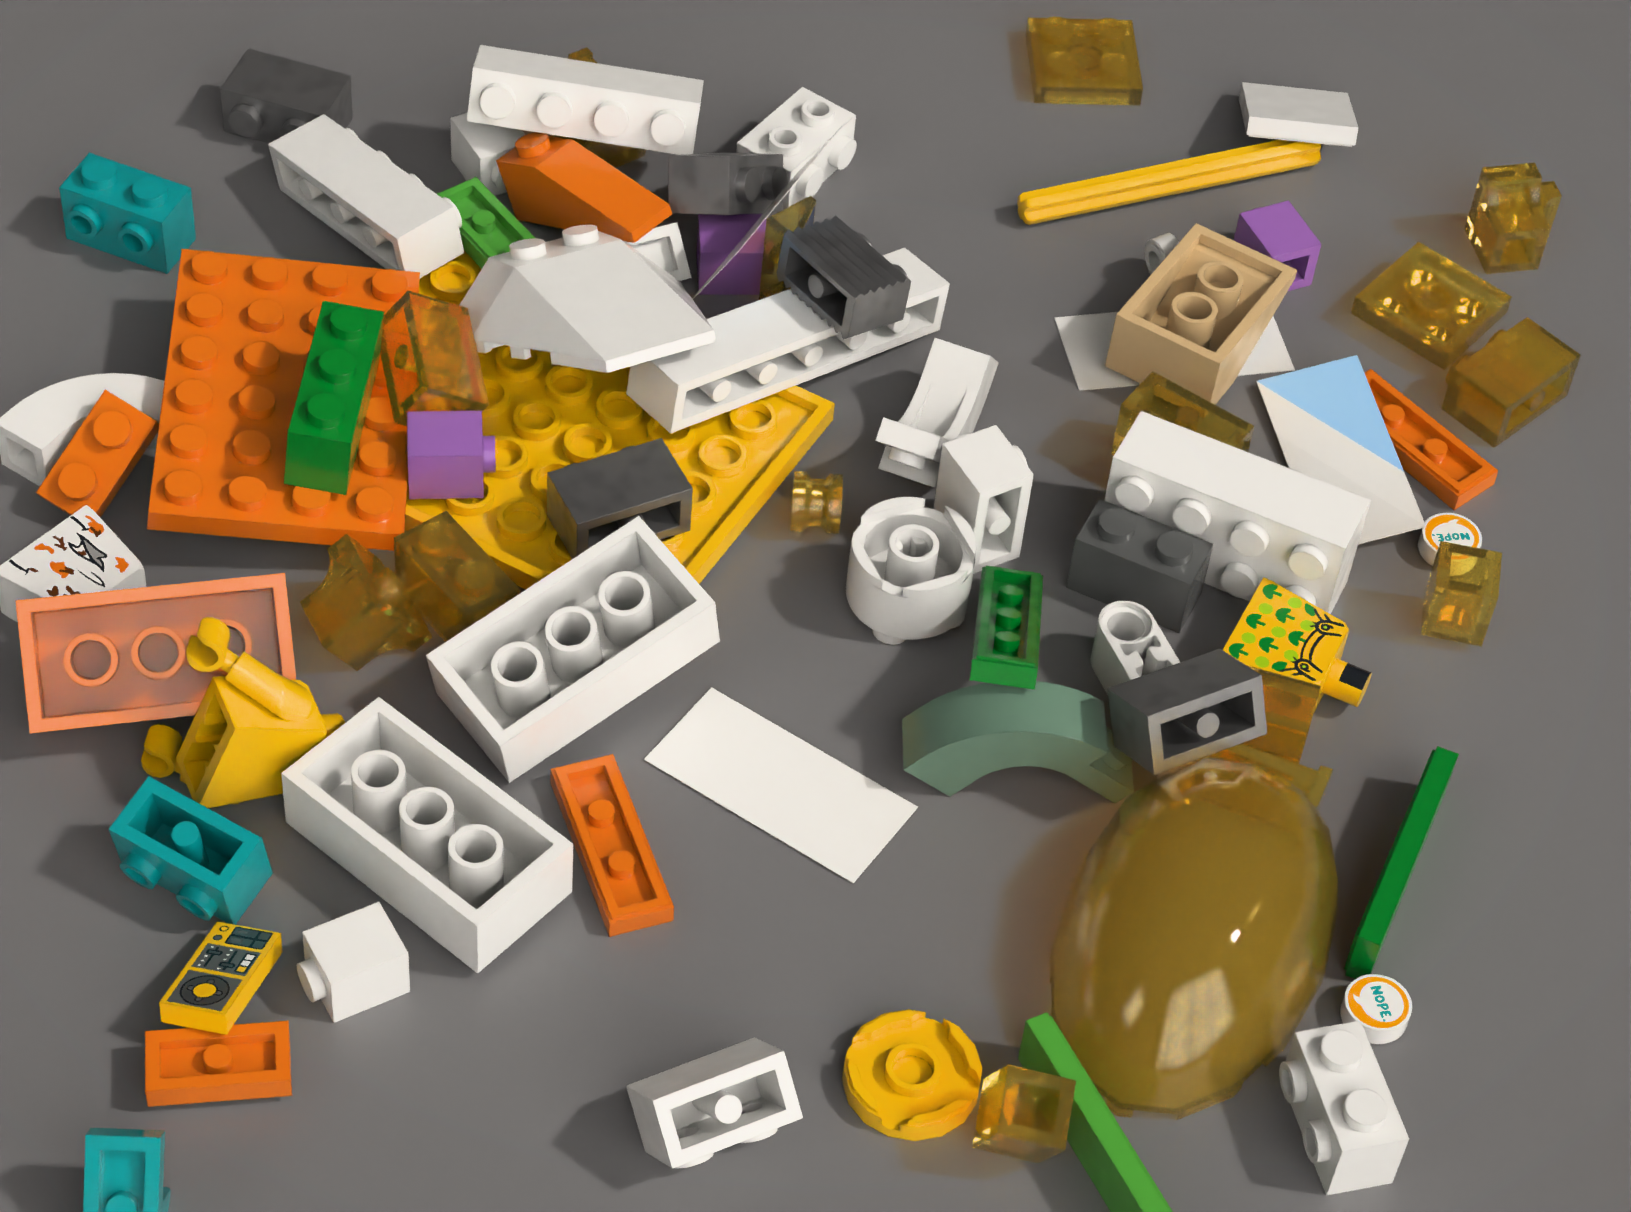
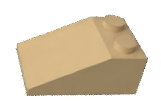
(1199, 314)

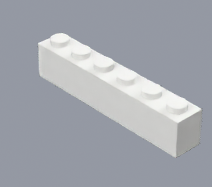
(774, 348)

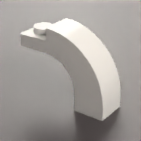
(942, 408)
(45, 422)

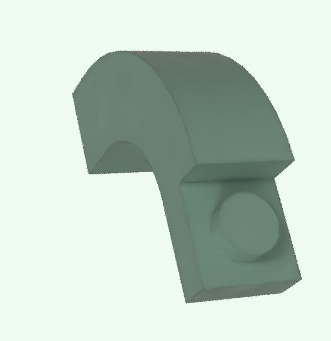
(1008, 726)

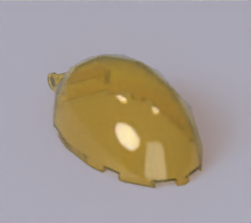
(1197, 931)

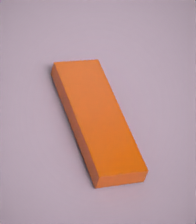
(1429, 449)
(611, 845)

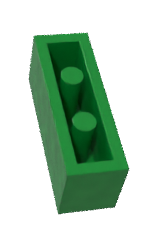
(333, 398)

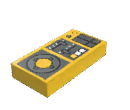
(221, 978)

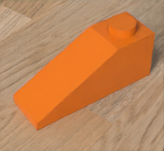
(568, 186)

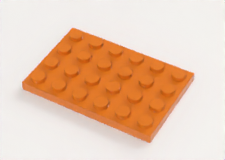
(231, 395)

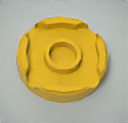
(911, 1075)

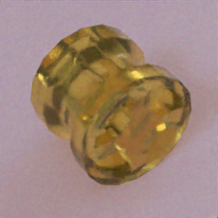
(816, 502)

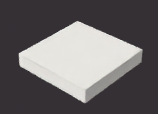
(1298, 114)

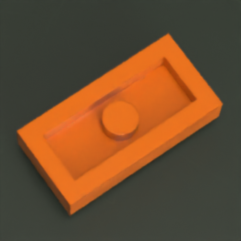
(99, 456)
(216, 1067)

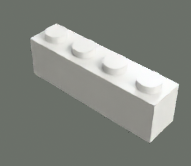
(584, 100)
(367, 197)

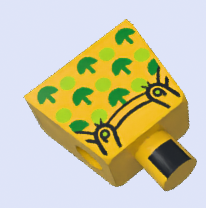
(1297, 641)

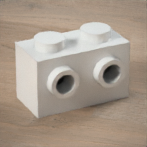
(798, 132)
(989, 488)
(714, 1103)
(1343, 1108)

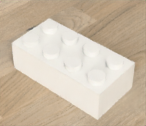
(1251, 509)
(574, 648)
(428, 833)

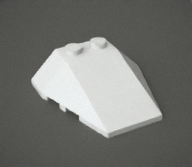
(583, 302)

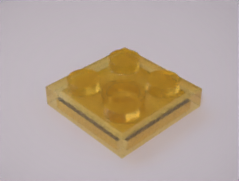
(1083, 61)
(1431, 305)

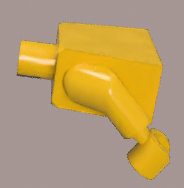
(244, 729)

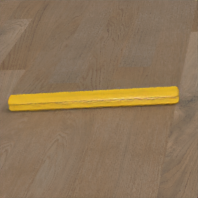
(1165, 180)

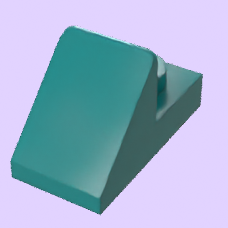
(125, 1171)

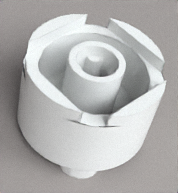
(910, 570)

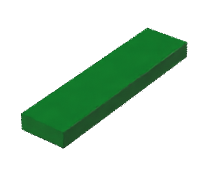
(1007, 627)
(1400, 863)

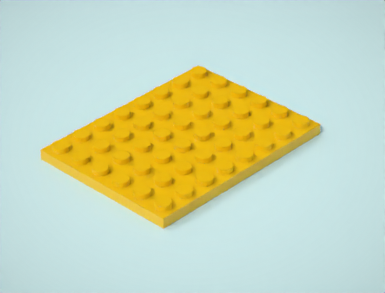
(569, 415)

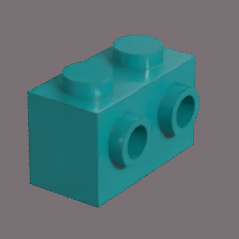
(128, 212)
(190, 852)

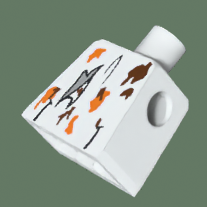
(70, 560)

